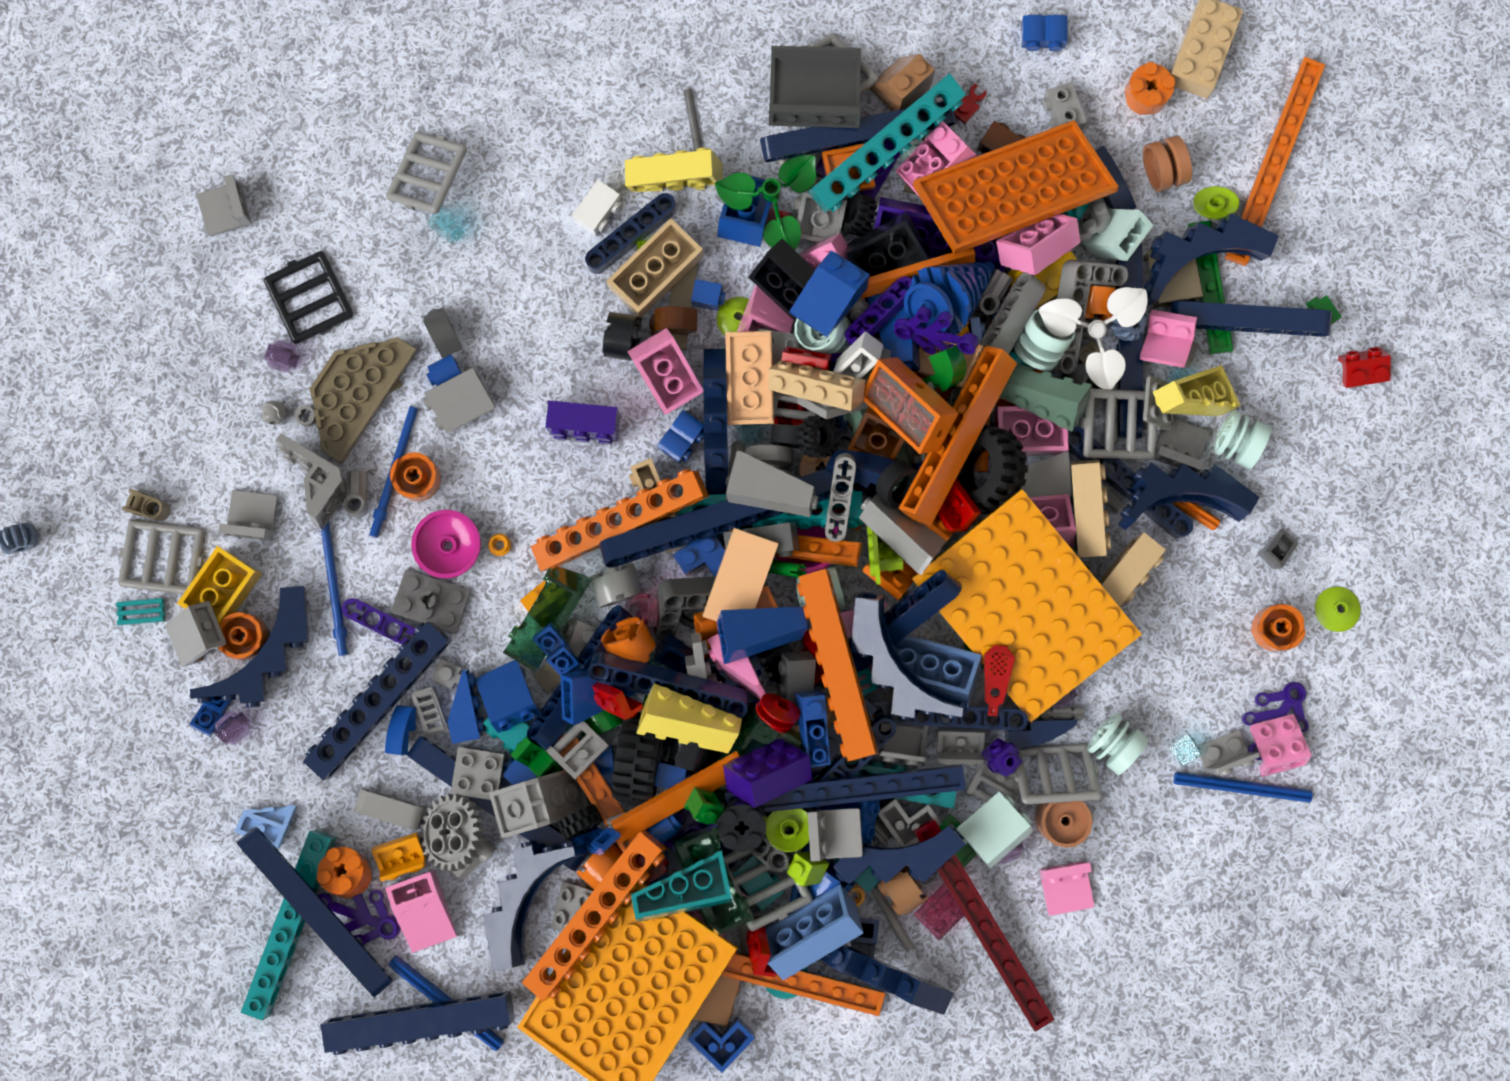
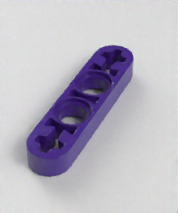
(877, 309)
(384, 622)

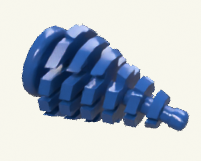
(948, 289)

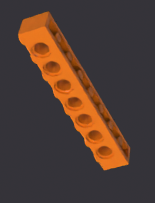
(693, 492)
(538, 979)

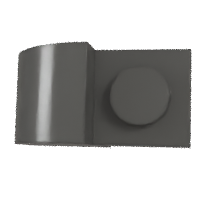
(442, 332)

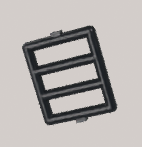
(288, 318)

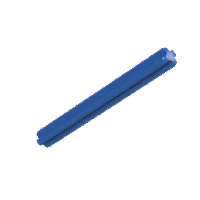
(1242, 787)
(436, 995)

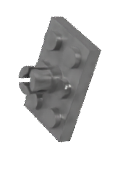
(431, 601)

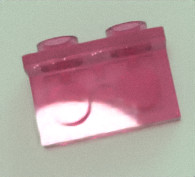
(647, 609)
(939, 913)

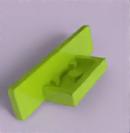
(881, 556)

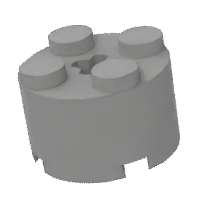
(616, 585)

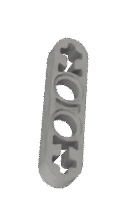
(840, 497)

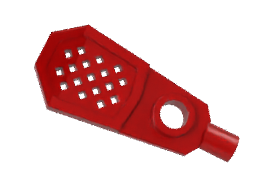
(996, 680)

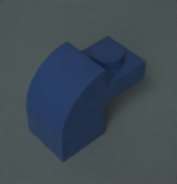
(867, 941)

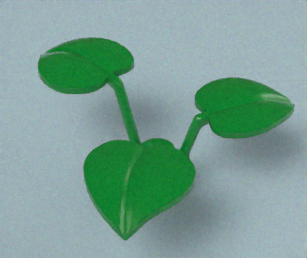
(739, 189)

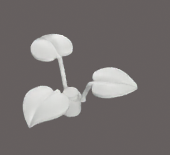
(1126, 306)

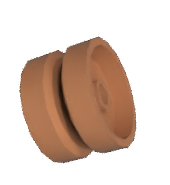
(1167, 163)
(1066, 834)

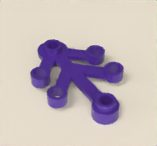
(908, 329)
(1289, 701)
(363, 917)

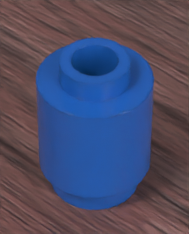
(666, 828)

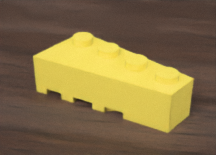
(673, 171)
(1198, 394)
(687, 720)

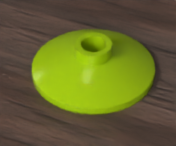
(1215, 202)
(726, 313)
(1327, 611)
(781, 820)

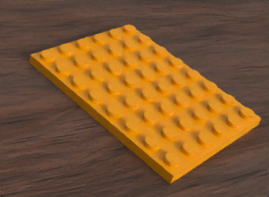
(1036, 599)
(630, 995)

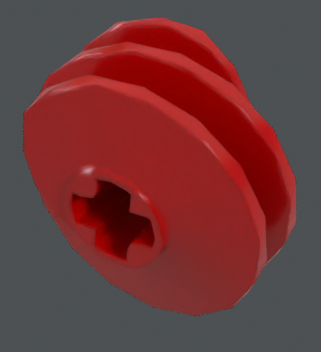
(777, 712)

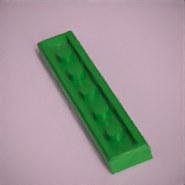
(1212, 291)

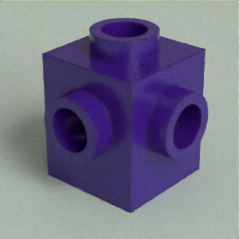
(1002, 757)

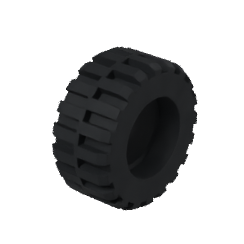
(1006, 472)
(635, 763)

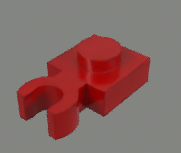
(969, 106)

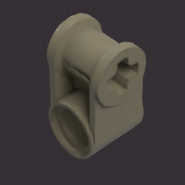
(143, 505)

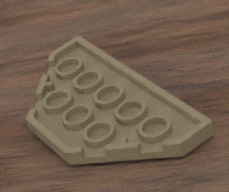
(353, 391)

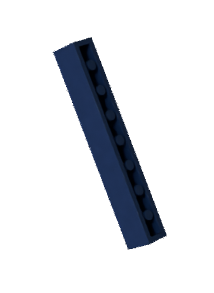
(417, 1022)

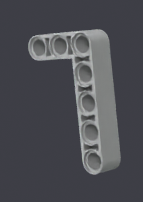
(1075, 285)

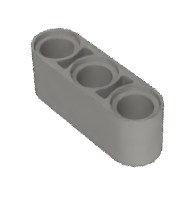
(388, 809)

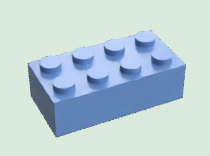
(941, 666)
(813, 932)

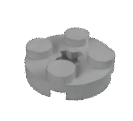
(1094, 220)

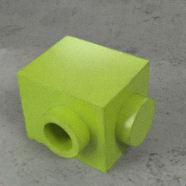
(806, 871)

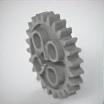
(452, 832)

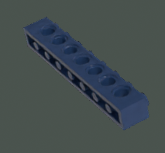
(316, 755)

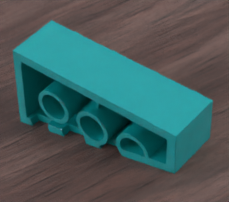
(686, 890)

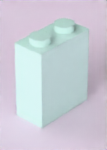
(1121, 236)
(996, 829)

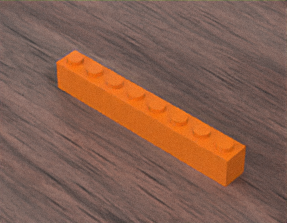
(974, 407)
(838, 665)

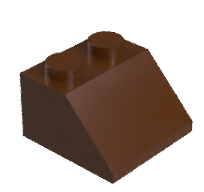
(876, 437)

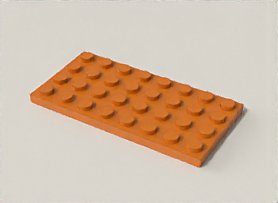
(1014, 186)

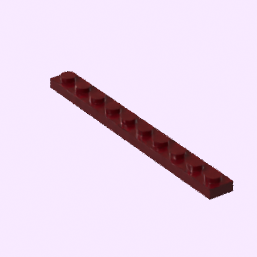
(990, 935)

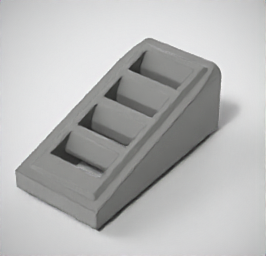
(438, 709)

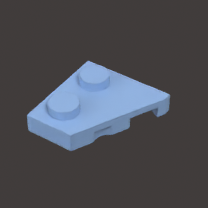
(270, 820)

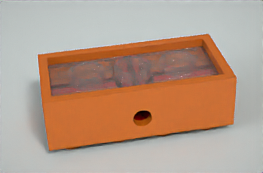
(909, 405)

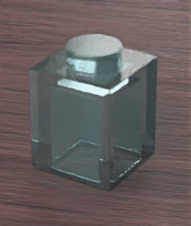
(446, 225)

